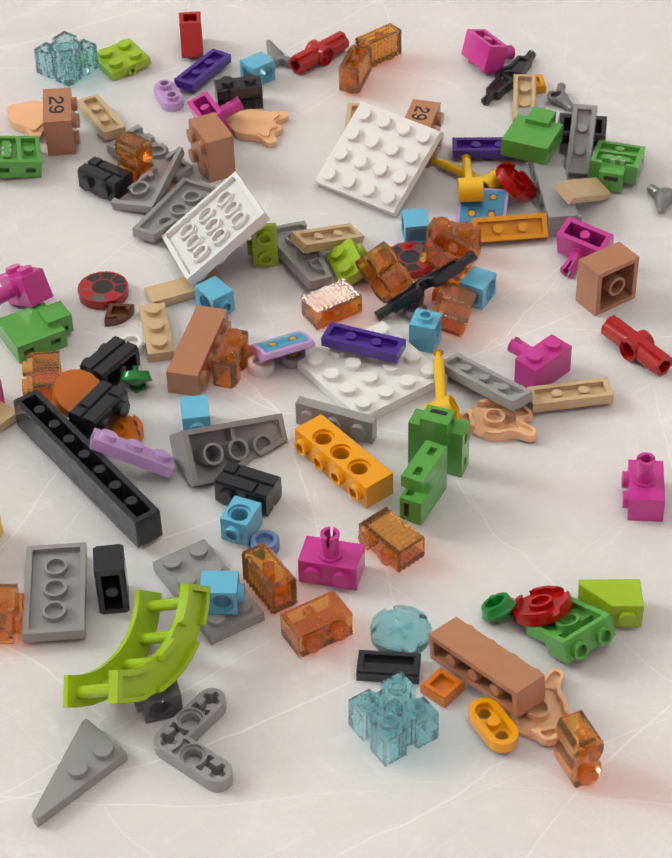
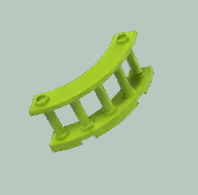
(129, 673)

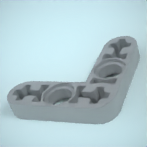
(187, 744)

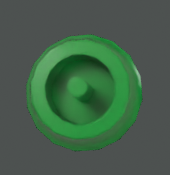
(136, 379)
(498, 608)

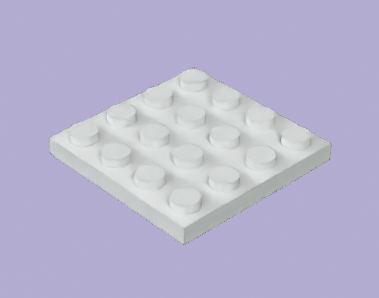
(378, 158)
(215, 228)
(367, 382)

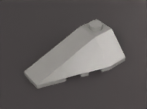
(207, 449)

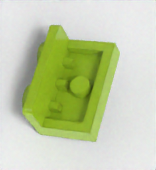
(264, 246)
(343, 260)

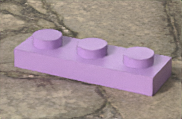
(132, 452)

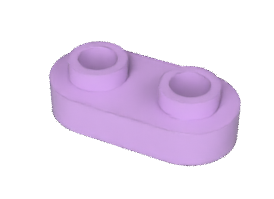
(168, 96)

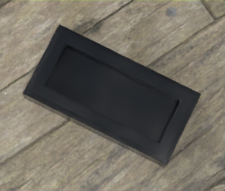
(381, 665)

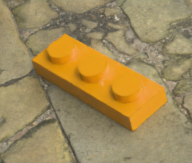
(512, 227)

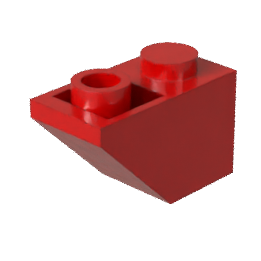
(191, 34)

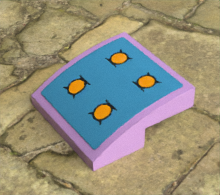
(494, 204)
(281, 346)

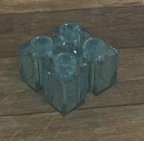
(66, 58)
(393, 718)

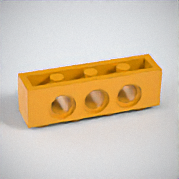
(343, 461)

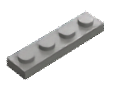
(487, 382)

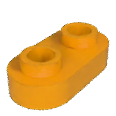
(496, 727)

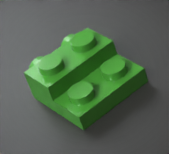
(575, 633)

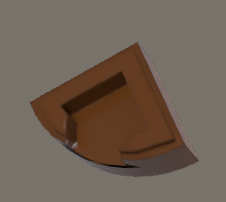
(118, 313)

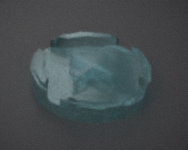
(400, 630)

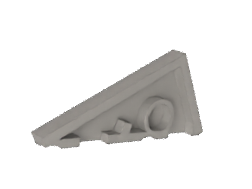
(150, 186)
(84, 764)

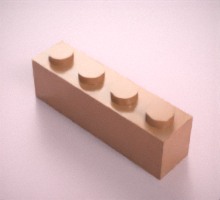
(192, 359)
(487, 666)

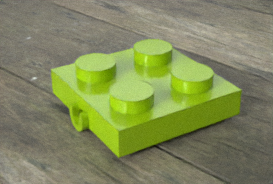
(122, 57)

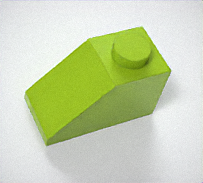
(615, 596)

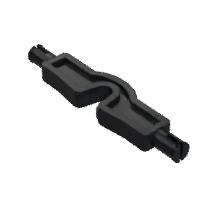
(504, 77)
(433, 279)

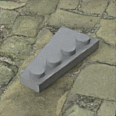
(159, 152)
(171, 209)
(307, 267)

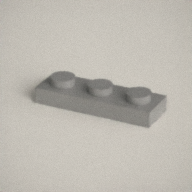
(581, 139)
(352, 423)

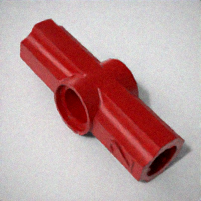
(318, 52)
(636, 345)

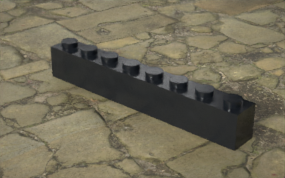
(88, 468)

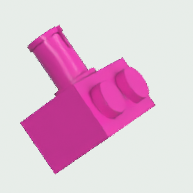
(486, 50)
(205, 104)
(579, 240)
(24, 286)
(542, 362)
(644, 489)
(331, 561)

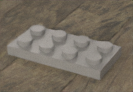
(186, 567)
(55, 592)

